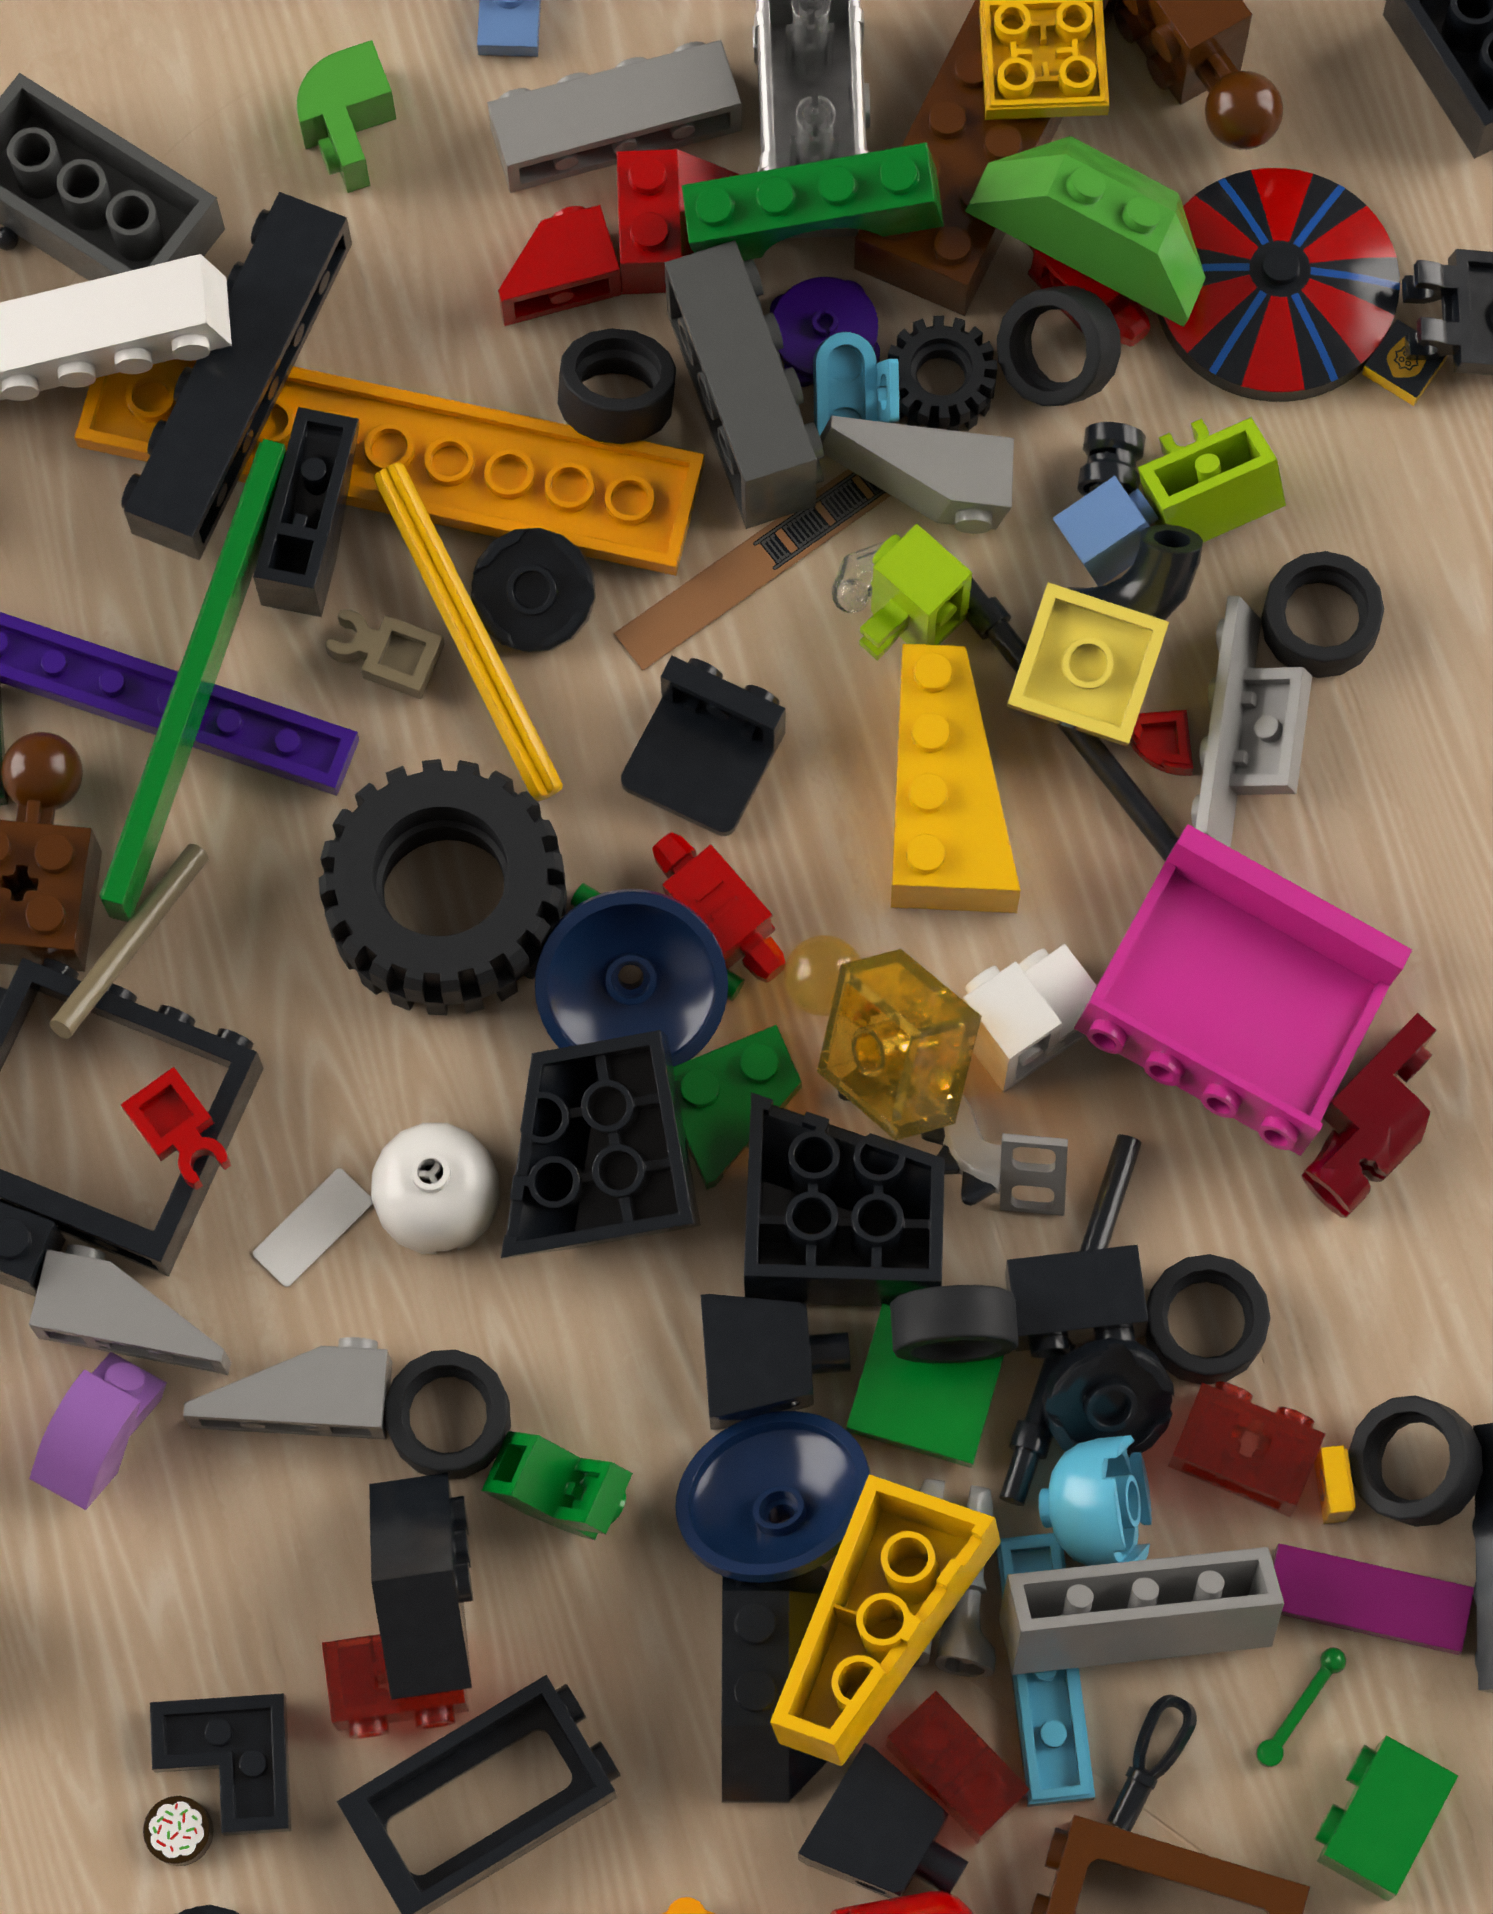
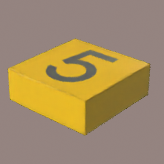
(1334, 1484)

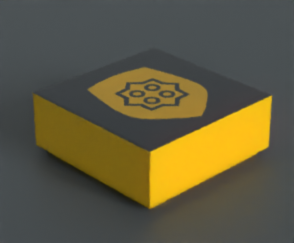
(1397, 374)

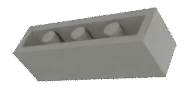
(627, 108)
(1140, 1610)

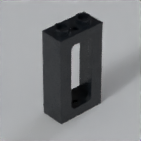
(529, 1710)

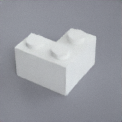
(1028, 1012)

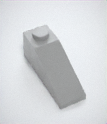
(936, 471)
(104, 1309)
(315, 1393)

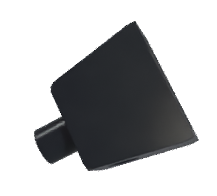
(763, 1357)
(881, 1832)

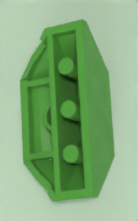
(1096, 221)

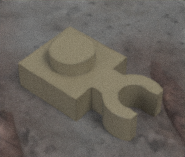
(394, 655)

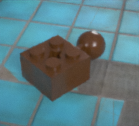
(1202, 49)
(57, 860)

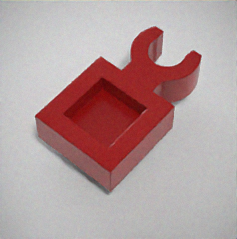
(172, 1121)

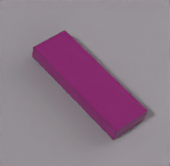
(1373, 1599)

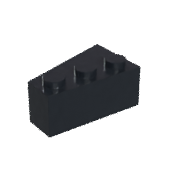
(421, 1583)

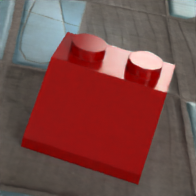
(654, 212)

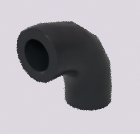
(1159, 575)

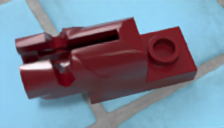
(1375, 1122)

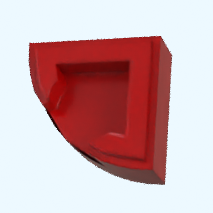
(1164, 741)

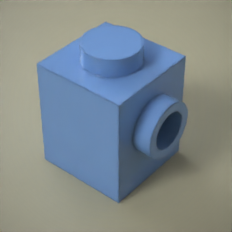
(1106, 528)

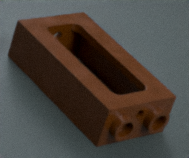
(1092, 1841)

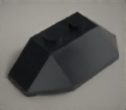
(759, 1645)

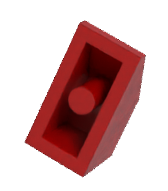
(562, 267)

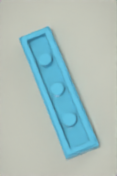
(1048, 1702)

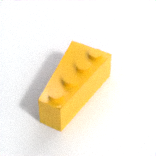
(948, 807)
(880, 1607)

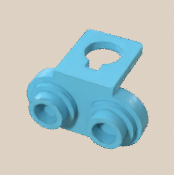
(852, 382)

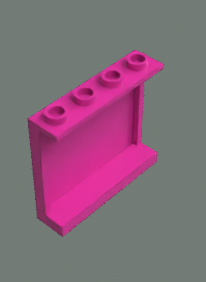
(1242, 990)

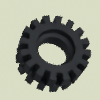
(952, 344)

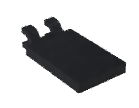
(1466, 311)

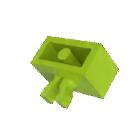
(1214, 481)
(916, 593)

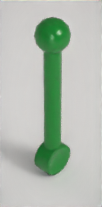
(1270, 1751)

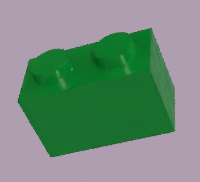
(1385, 1816)

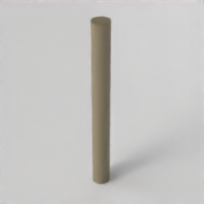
(128, 941)

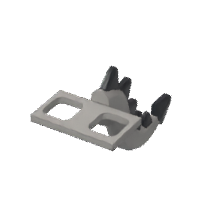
(989, 1165)

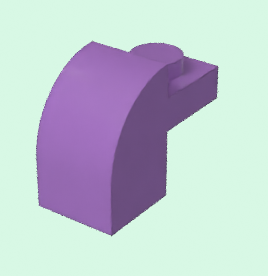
(93, 1428)

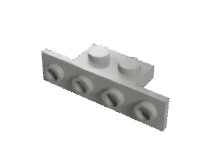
(1253, 725)

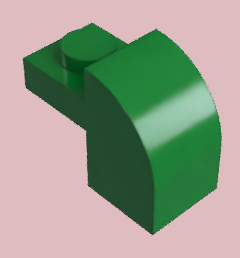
(557, 1485)

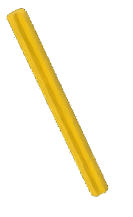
(468, 632)

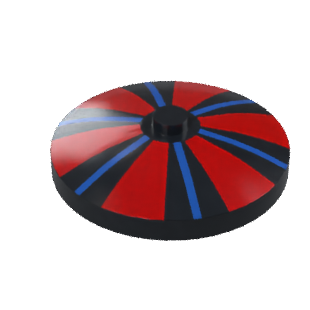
(1291, 286)

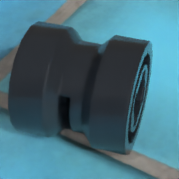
(1111, 452)

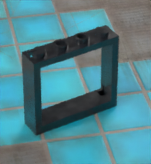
(149, 1248)

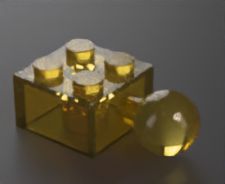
(892, 1033)

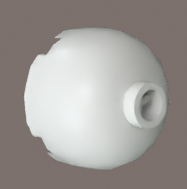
(447, 1210)

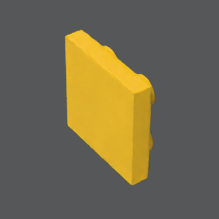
(1043, 58)

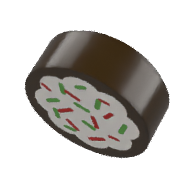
(178, 1831)

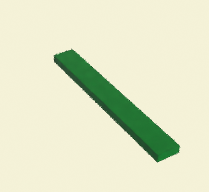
(192, 686)

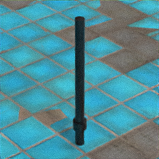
(991, 621)
(1032, 1436)

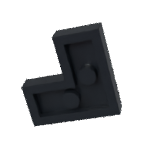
(240, 1738)

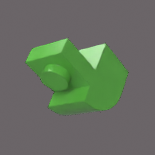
(341, 98)

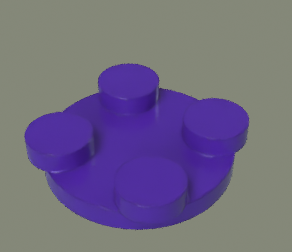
(817, 311)

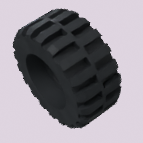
(428, 810)

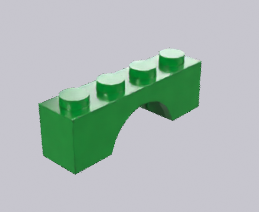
(869, 191)

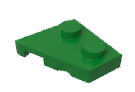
(717, 1096)

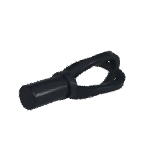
(1141, 1780)

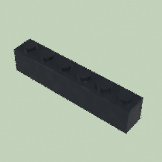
(233, 389)

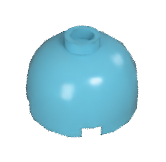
(1098, 1502)

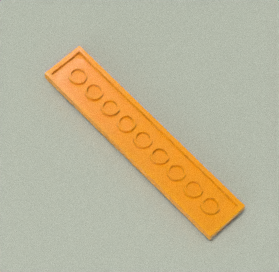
(467, 461)

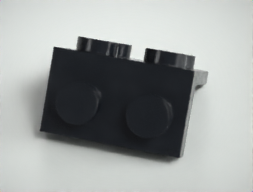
(705, 746)

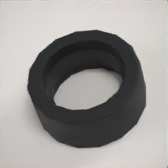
(1016, 354)
(613, 418)
(1335, 571)
(1236, 1280)
(954, 1324)
(443, 1365)
(1370, 1444)

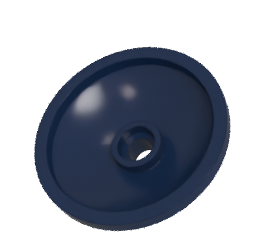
(680, 984)
(768, 1473)

